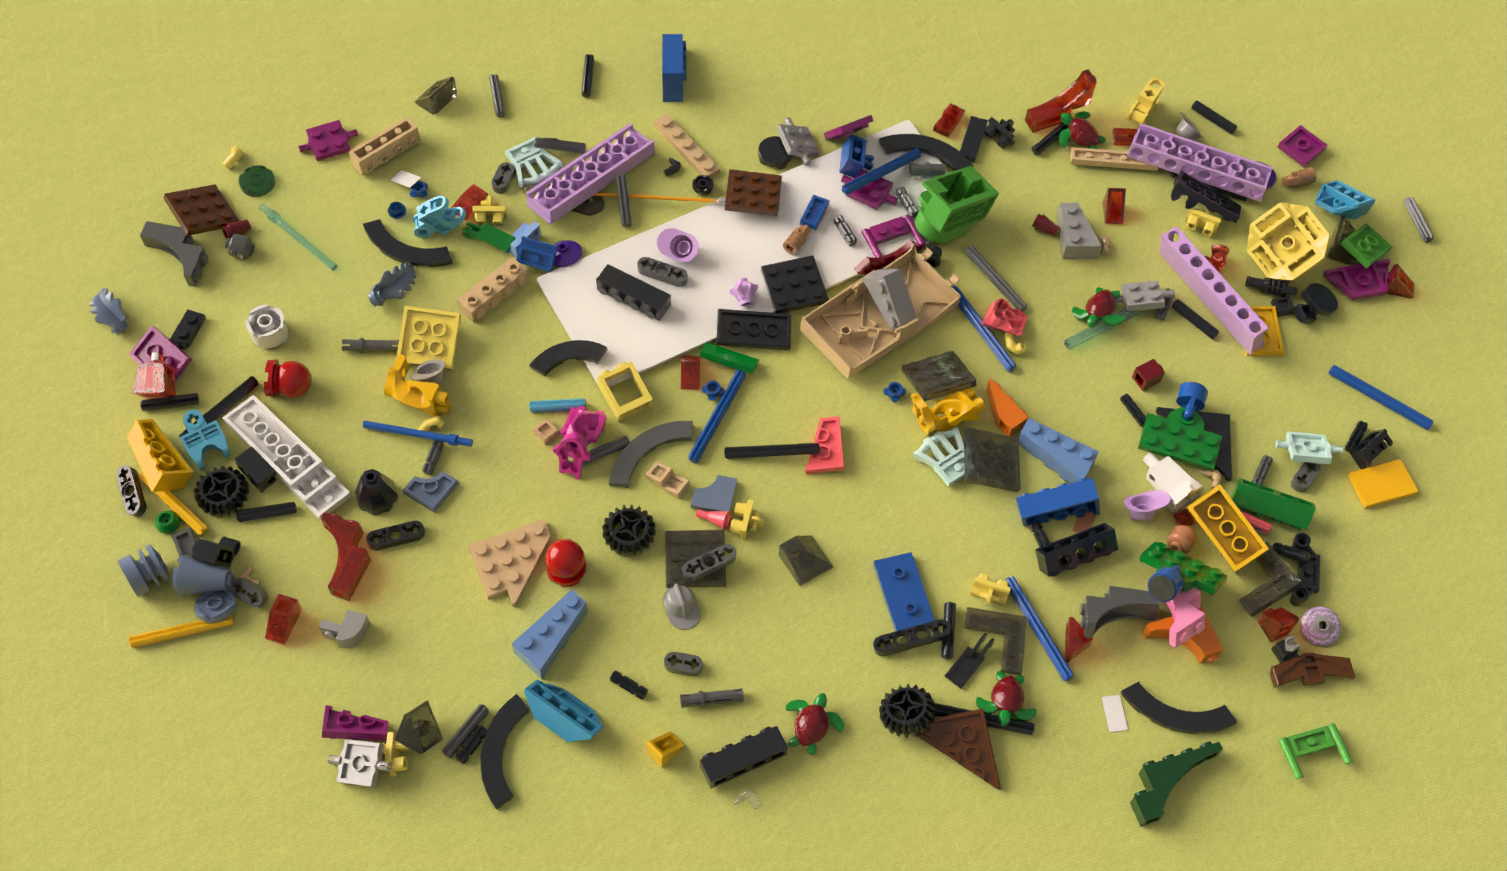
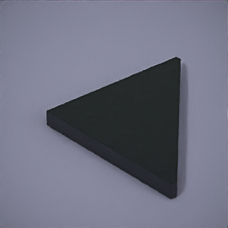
(1217, 424)

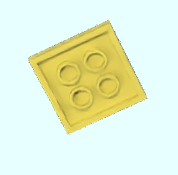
(429, 335)

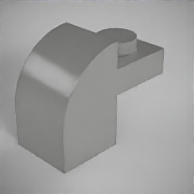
(350, 632)

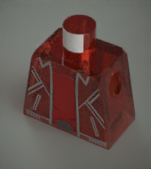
(155, 378)

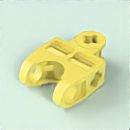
(1146, 102)

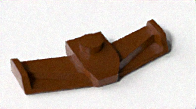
(1311, 669)

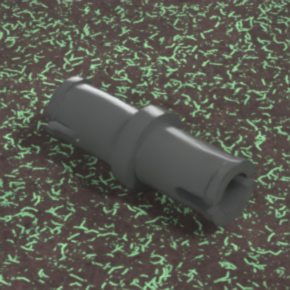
(927, 169)

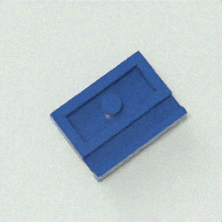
(537, 253)

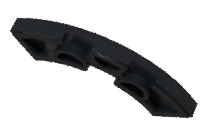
(567, 350)

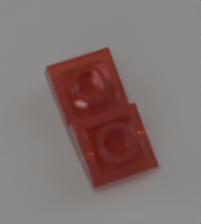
(949, 120)
(471, 197)

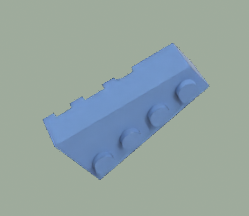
(1061, 453)

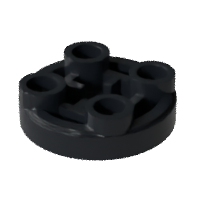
(773, 153)
(1320, 299)

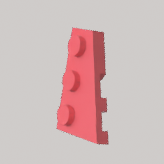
(831, 450)

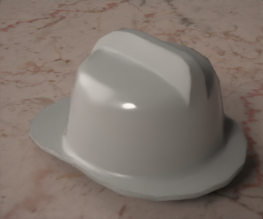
(1187, 128)
(430, 371)
(681, 607)

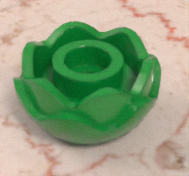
(170, 526)

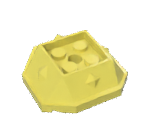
(1280, 225)

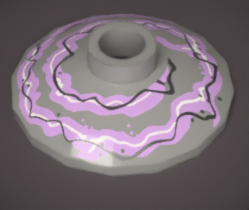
(1313, 633)

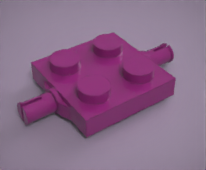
(328, 140)
(873, 193)

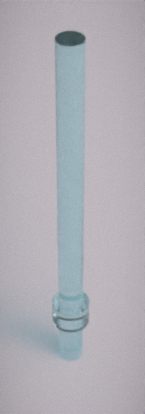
(275, 217)

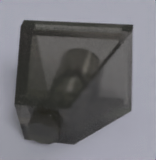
(804, 558)

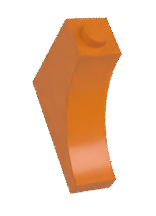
(1203, 645)

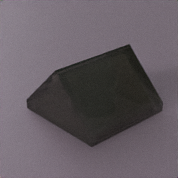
(438, 95)
(1336, 250)
(419, 729)

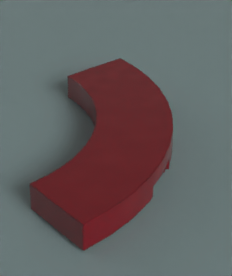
(878, 263)

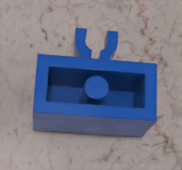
(854, 157)

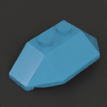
(1343, 200)
(562, 712)

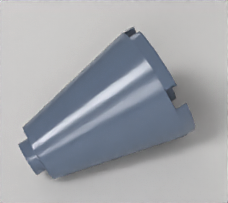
(200, 577)

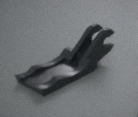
(968, 663)

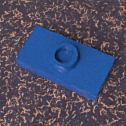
(814, 212)

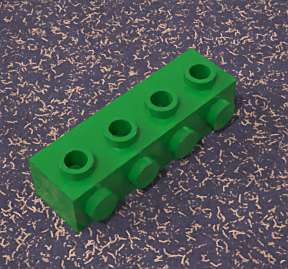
(1273, 503)

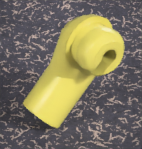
(236, 154)
(1012, 346)
(433, 421)

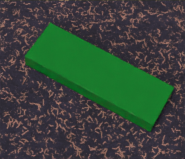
(729, 358)

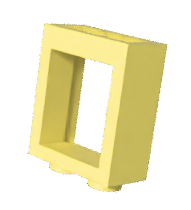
(632, 407)

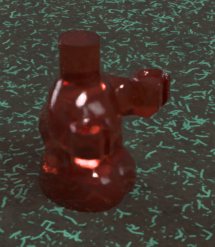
(1218, 256)

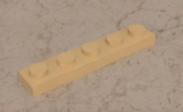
(686, 146)
(1106, 158)

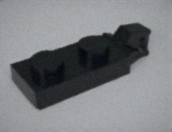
(187, 329)

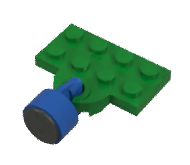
(1183, 431)
(1178, 573)

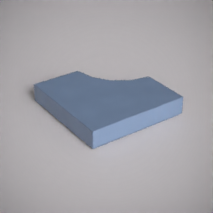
(431, 491)
(716, 496)

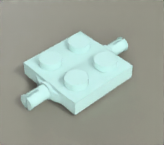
(1308, 447)

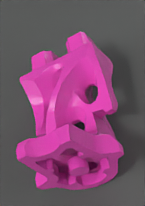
(576, 438)

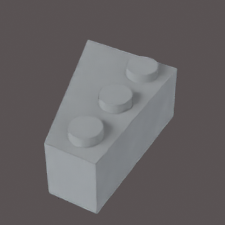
(1076, 234)
(890, 296)

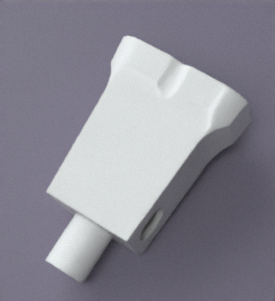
(1172, 479)

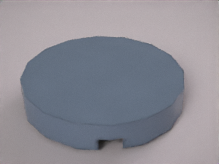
(215, 606)

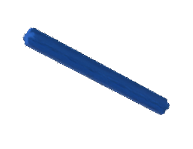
(881, 171)
(985, 332)
(1381, 397)
(716, 416)
(1039, 630)

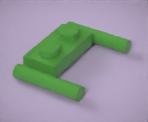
(1312, 742)

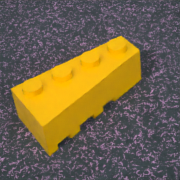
(158, 457)

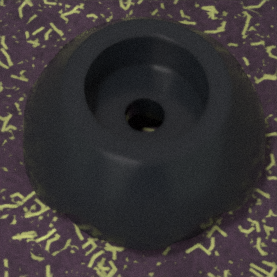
(703, 180)

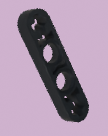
(910, 634)

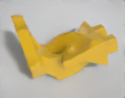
(415, 394)
(955, 407)

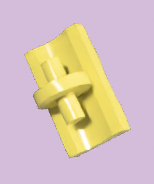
(489, 208)
(1204, 220)
(745, 511)
(989, 590)
(391, 754)

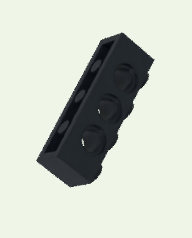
(1048, 555)

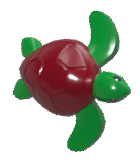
(1080, 130)
(1100, 307)
(1008, 698)
(812, 722)

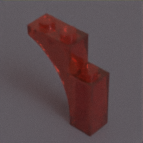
(1074, 97)
(351, 558)

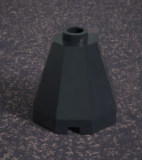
(375, 492)

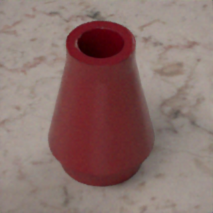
(1044, 224)
(235, 228)

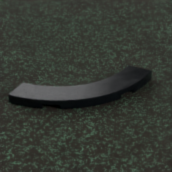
(926, 145)
(402, 252)
(1176, 719)
(493, 750)

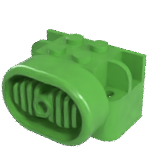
(953, 204)

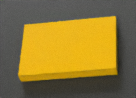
(1272, 337)
(1382, 483)

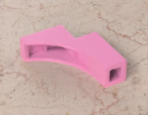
(1187, 617)

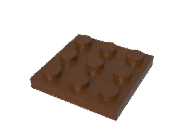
(753, 192)
(200, 209)

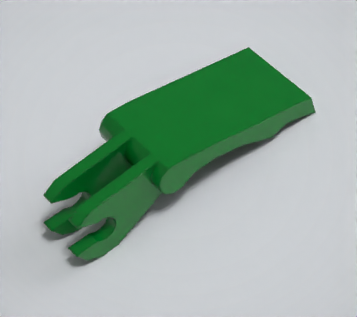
(489, 235)

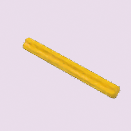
(178, 507)
(176, 632)

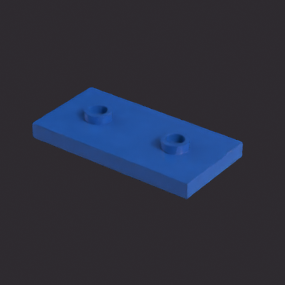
(903, 591)

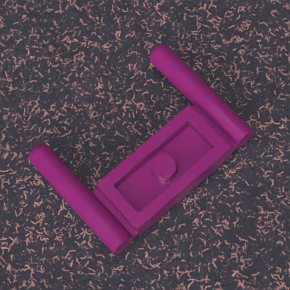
(890, 230)

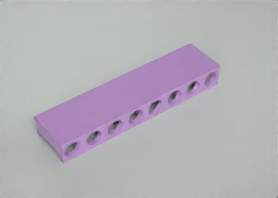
(1200, 162)
(589, 176)
(1209, 290)

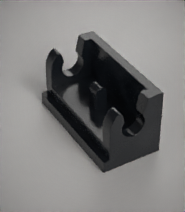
(1370, 448)
(256, 469)

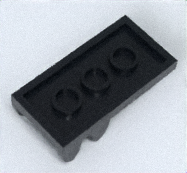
(1199, 192)

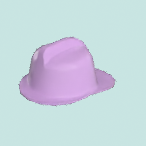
(677, 245)
(1144, 505)

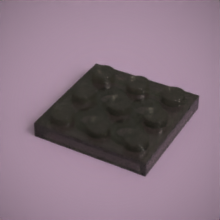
(938, 375)
(991, 459)
(687, 545)

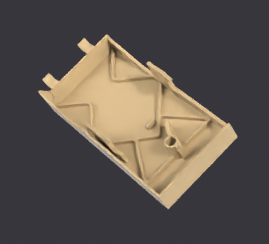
(853, 329)

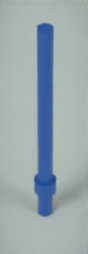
(451, 439)

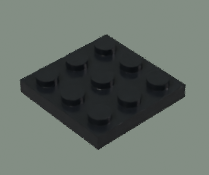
(794, 284)

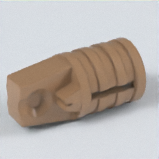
(1300, 177)
(796, 239)

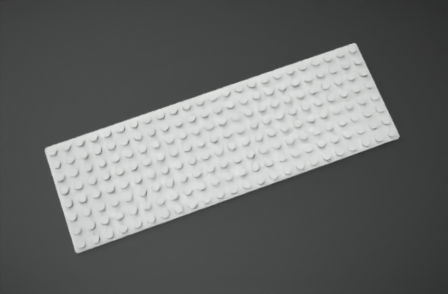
(729, 249)

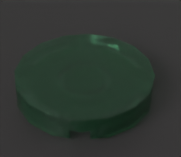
(256, 181)

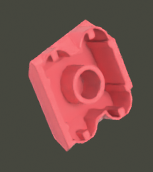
(1004, 318)

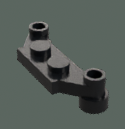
(1307, 572)

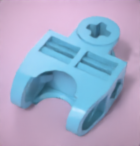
(434, 217)
(202, 437)

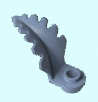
(392, 284)
(108, 311)

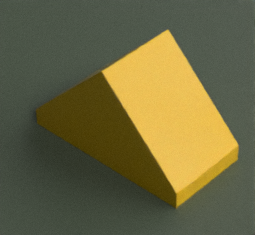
(664, 748)

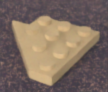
(510, 559)

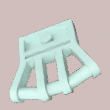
(526, 154)
(950, 467)

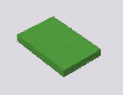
(1366, 245)

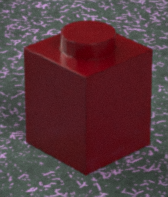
(1148, 374)

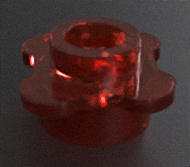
(1184, 517)

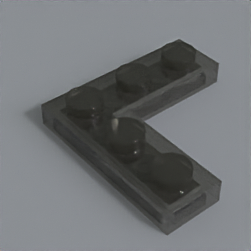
(1282, 583)
(1009, 625)

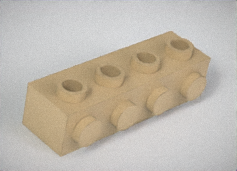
(384, 146)
(492, 289)

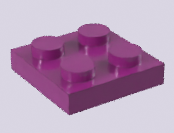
(1302, 146)

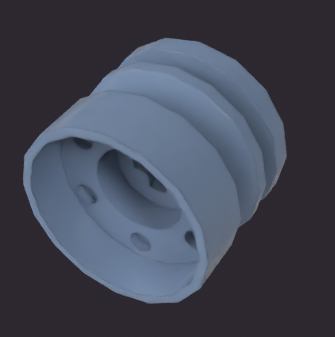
(144, 570)

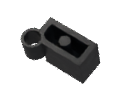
(216, 553)

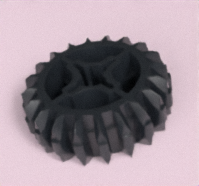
(215, 501)
(633, 520)
(911, 706)

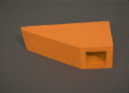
(1006, 413)

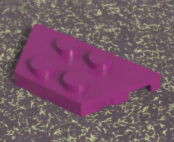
(1360, 282)

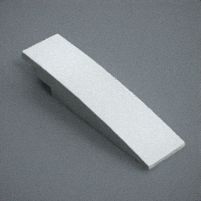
(290, 458)

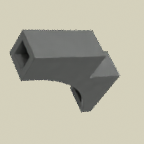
(175, 242)
(1116, 605)

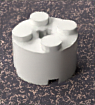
(267, 327)

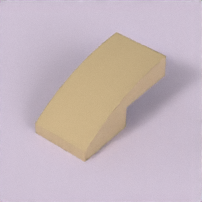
(667, 480)

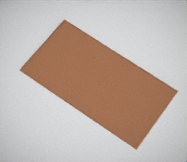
(1084, 523)

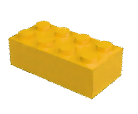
(1227, 529)

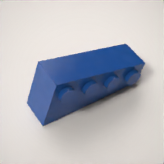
(673, 67)
(1059, 502)

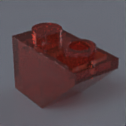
(282, 619)

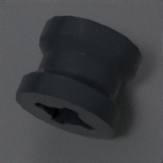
(935, 259)

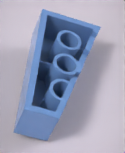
(550, 633)

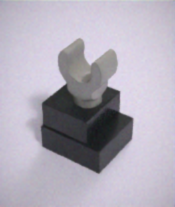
(1286, 649)

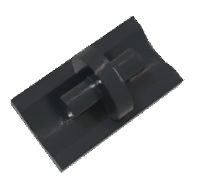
(1005, 132)

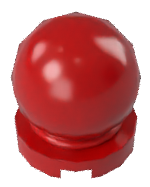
(289, 379)
(565, 562)

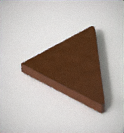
(966, 741)

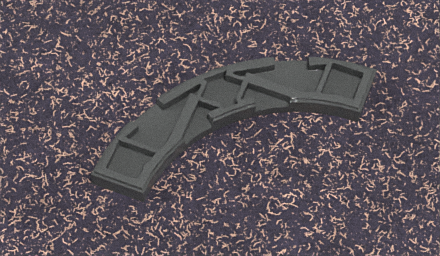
(645, 443)

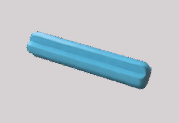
(556, 405)

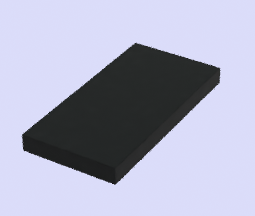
(753, 329)

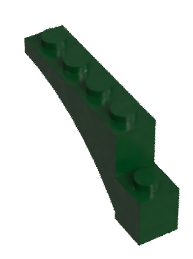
(1161, 778)

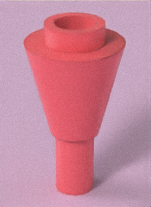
(719, 518)

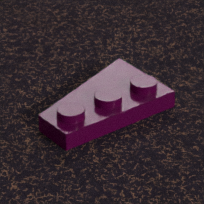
(347, 726)

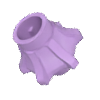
(744, 292)

